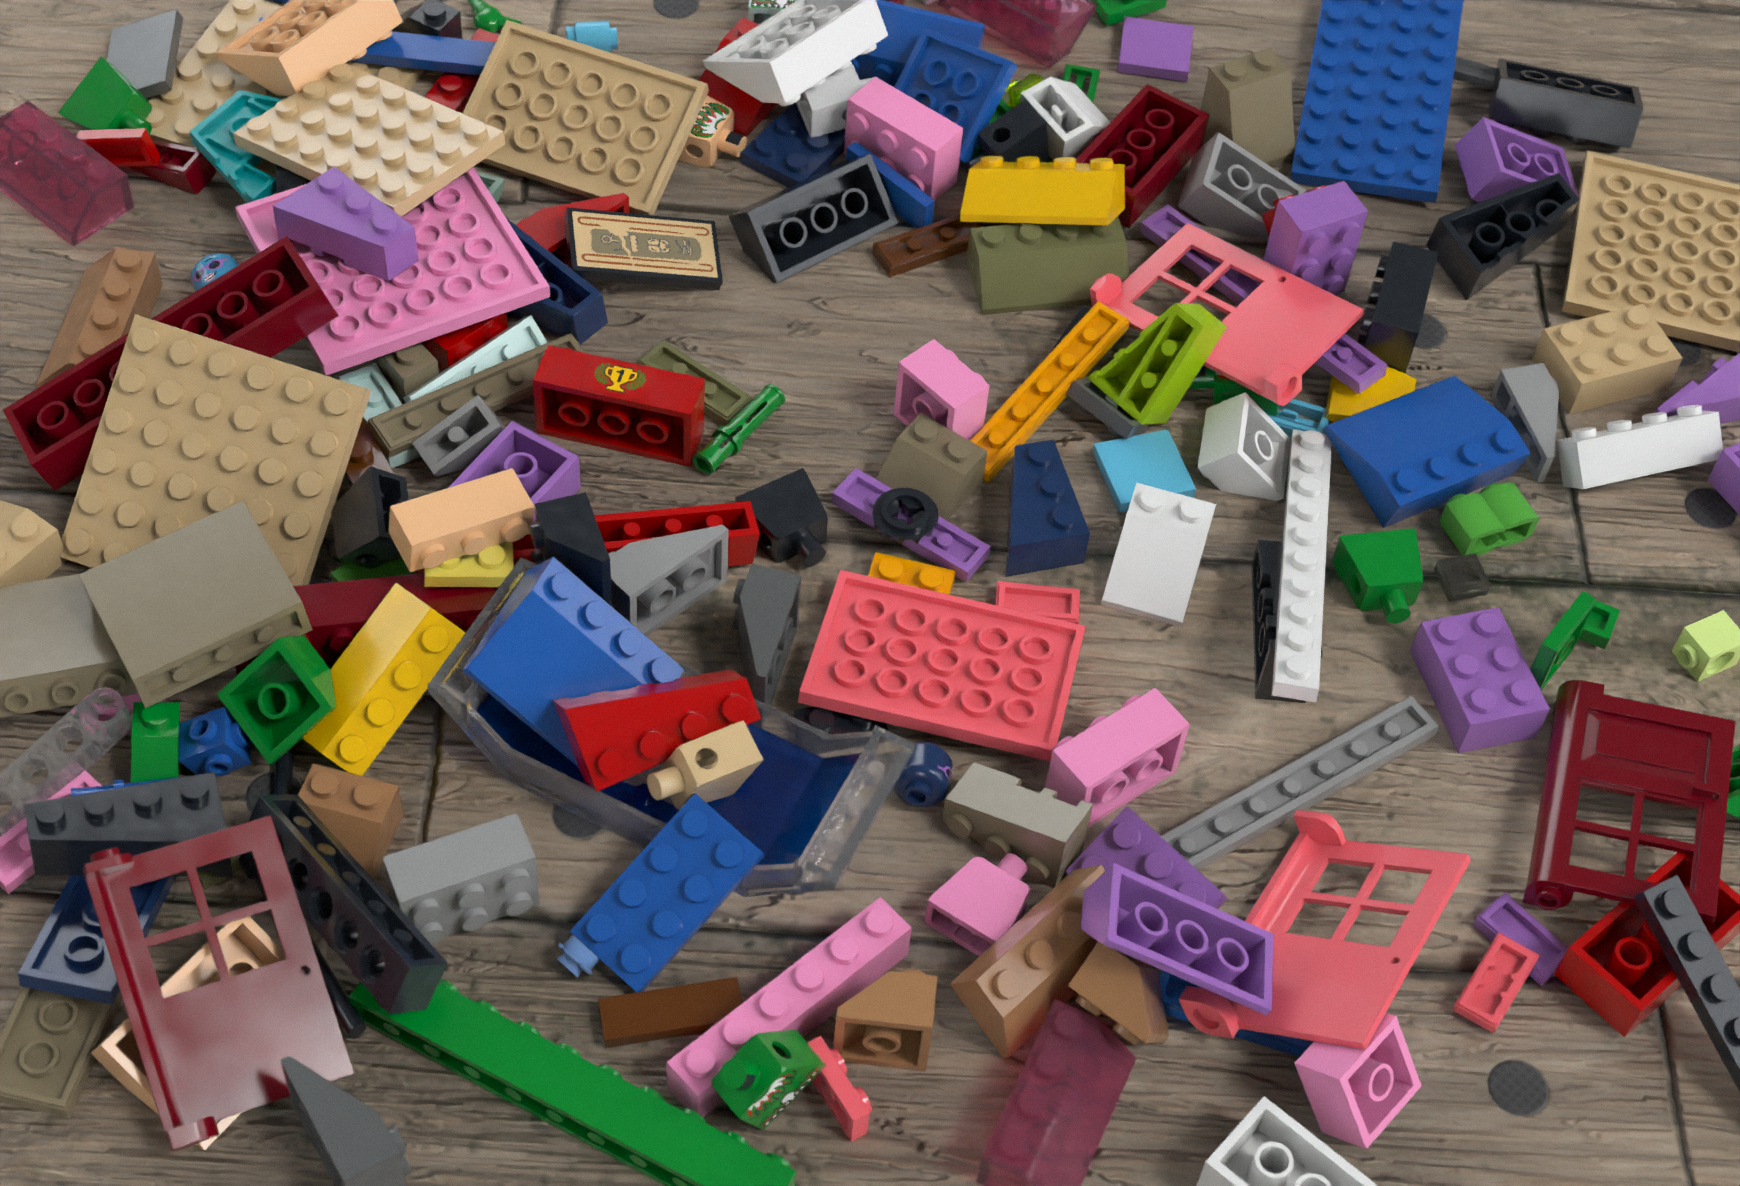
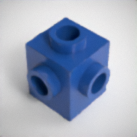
(214, 743)

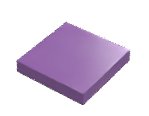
(1155, 49)

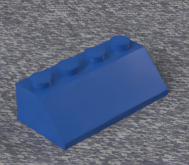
(904, 28)

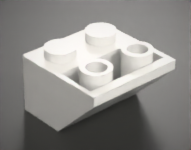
(1069, 114)

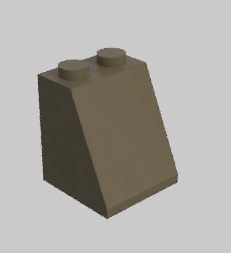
(1252, 105)

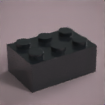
(1398, 304)

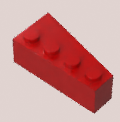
(643, 725)

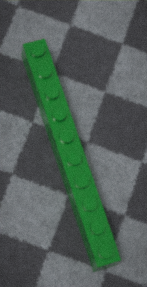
(573, 1093)

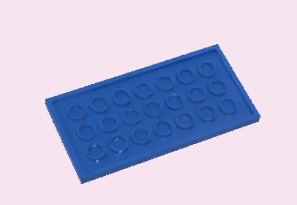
(1379, 96)

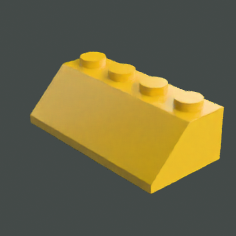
(1044, 191)
(382, 678)

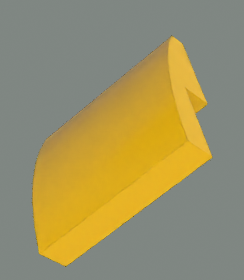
(1345, 402)

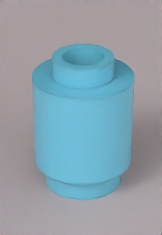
(594, 34)

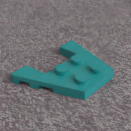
(217, 143)

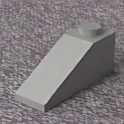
(1530, 402)

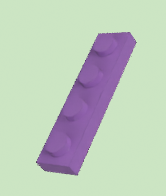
(948, 544)

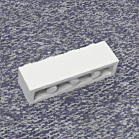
(1639, 448)

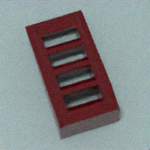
(180, 167)

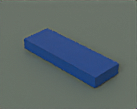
(904, 196)

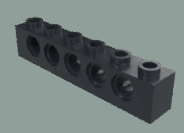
(353, 910)

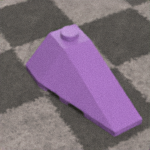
(1716, 392)

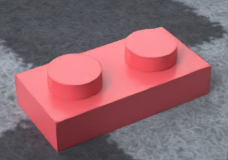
(845, 1102)

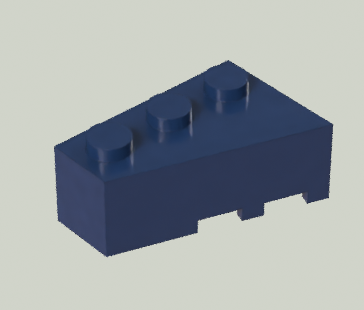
(1043, 513)

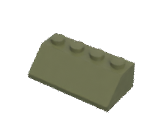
(1043, 264)

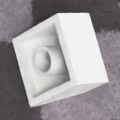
(1244, 449)

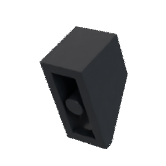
(432, 19)

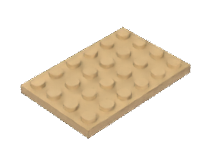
(584, 116)
(374, 134)

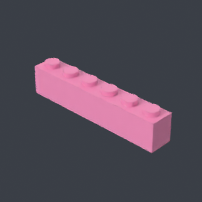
(794, 1000)

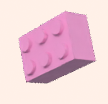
(905, 136)
(1119, 755)

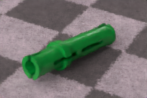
(712, 455)

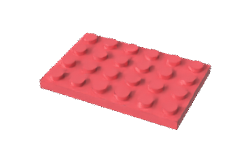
(943, 665)

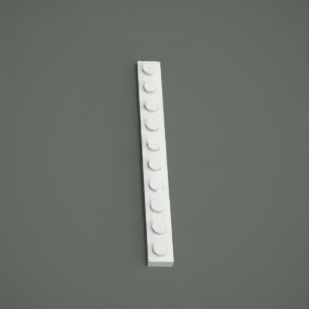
(1303, 568)

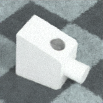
(826, 105)

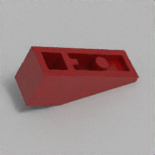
(548, 224)

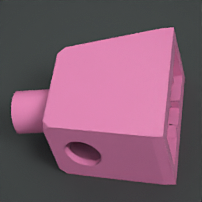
(980, 902)

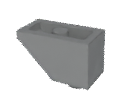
(459, 437)

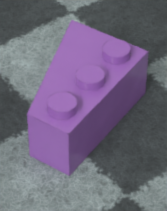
(347, 222)

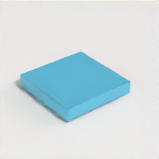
(1145, 460)

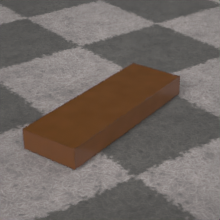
(923, 245)
(667, 1011)

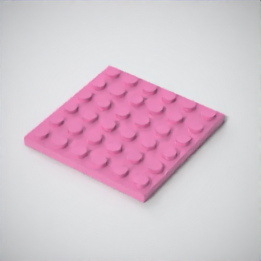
(465, 274)

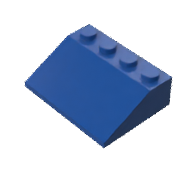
(1426, 449)
(561, 643)

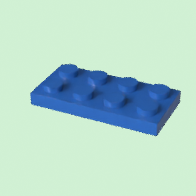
(667, 893)

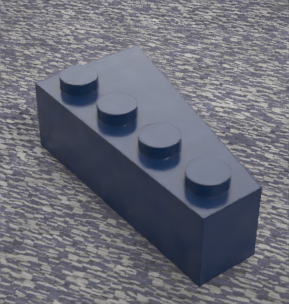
(572, 303)

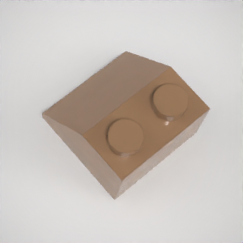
(356, 811)
(889, 1022)

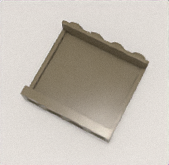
(195, 603)
(54, 647)

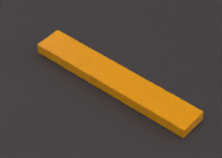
(1048, 385)

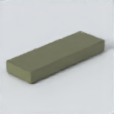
(721, 398)

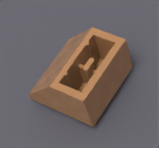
(1125, 991)

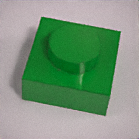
(1600, 625)

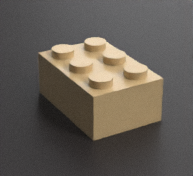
(1608, 358)

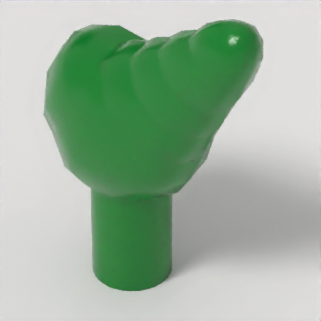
(488, 17)

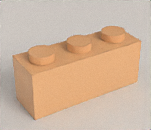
(461, 520)

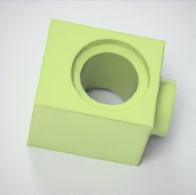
(1708, 646)

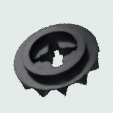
(912, 504)

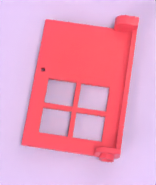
(1267, 336)
(1323, 985)

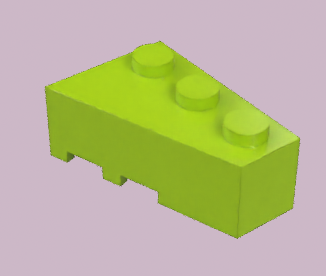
(1161, 363)

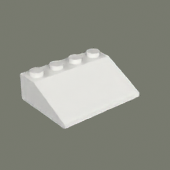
(799, 48)

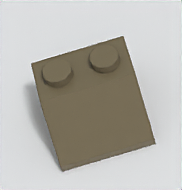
(935, 463)

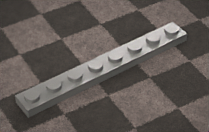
(1302, 783)

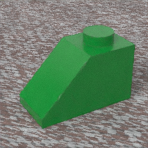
(155, 741)

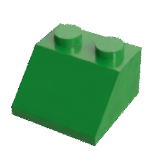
(281, 695)

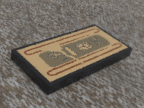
(643, 248)

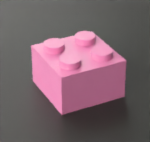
(941, 388)
(1359, 1089)

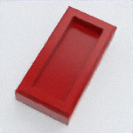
(123, 146)

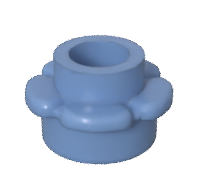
(577, 956)

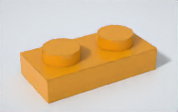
(912, 573)

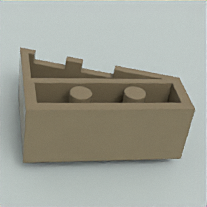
(1018, 821)

